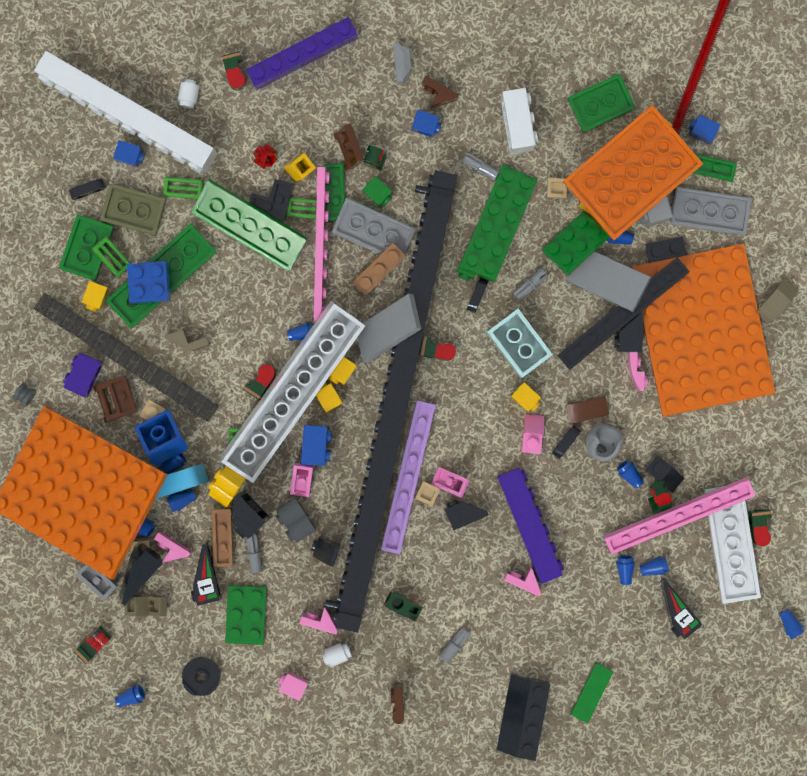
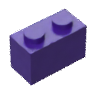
(82, 375)

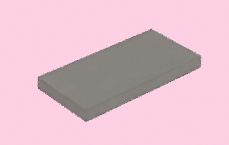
(710, 211)
(371, 228)
(610, 281)
(389, 328)

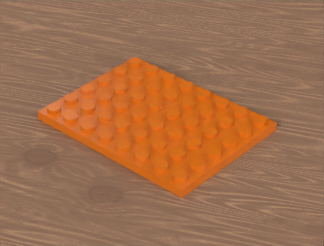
(707, 334)
(79, 492)

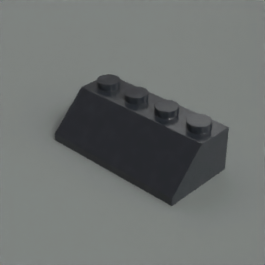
(248, 515)
(523, 717)

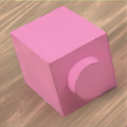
(292, 685)

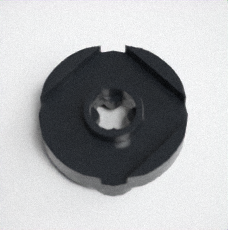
(201, 687)

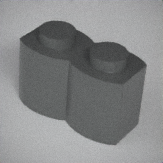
(295, 520)

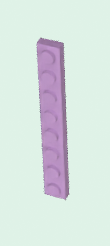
(408, 477)

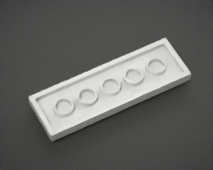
(733, 553)

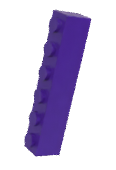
(302, 53)
(530, 526)

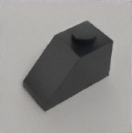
(630, 336)
(662, 471)
(462, 513)

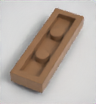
(379, 268)
(222, 538)

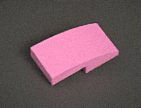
(638, 378)

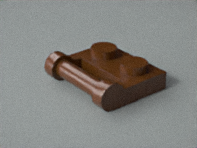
(349, 146)
(121, 397)
(397, 698)

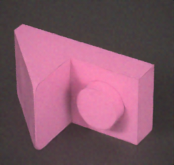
(533, 433)
(301, 480)
(450, 482)
(176, 549)
(528, 584)
(324, 623)

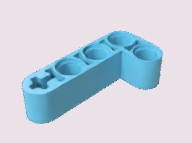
(183, 480)

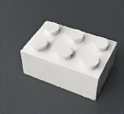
(518, 121)

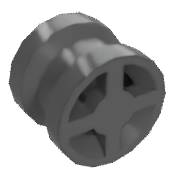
(24, 394)

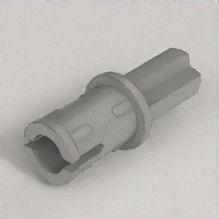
(480, 166)
(530, 284)
(254, 554)
(455, 645)

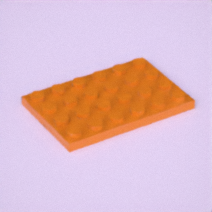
(632, 172)

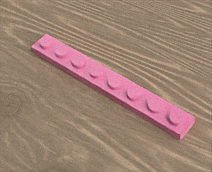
(321, 236)
(679, 515)

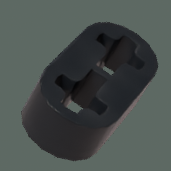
(87, 189)
(477, 295)
(566, 442)

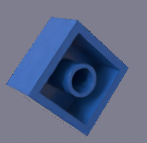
(149, 282)
(161, 437)
(315, 445)

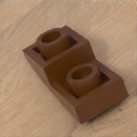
(587, 409)

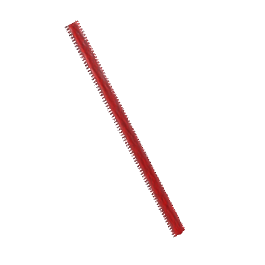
(699, 65)

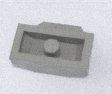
(402, 63)
(97, 582)

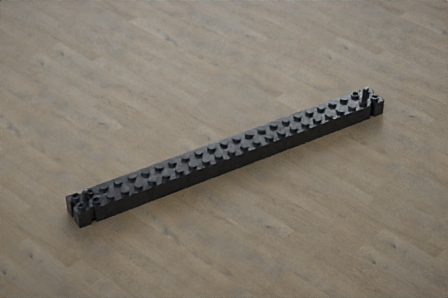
(385, 447)

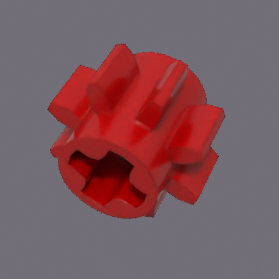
(265, 156)

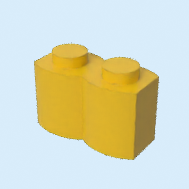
(225, 486)

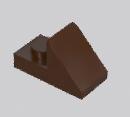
(444, 94)

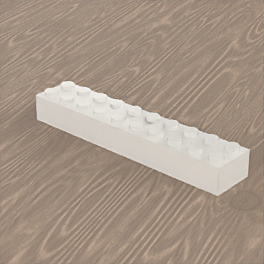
(126, 112)
(291, 392)

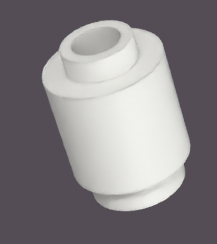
(188, 94)
(337, 654)

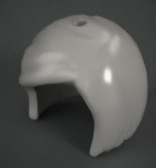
(603, 442)

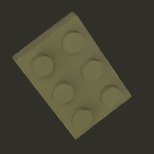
(132, 209)

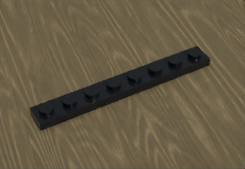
(620, 317)

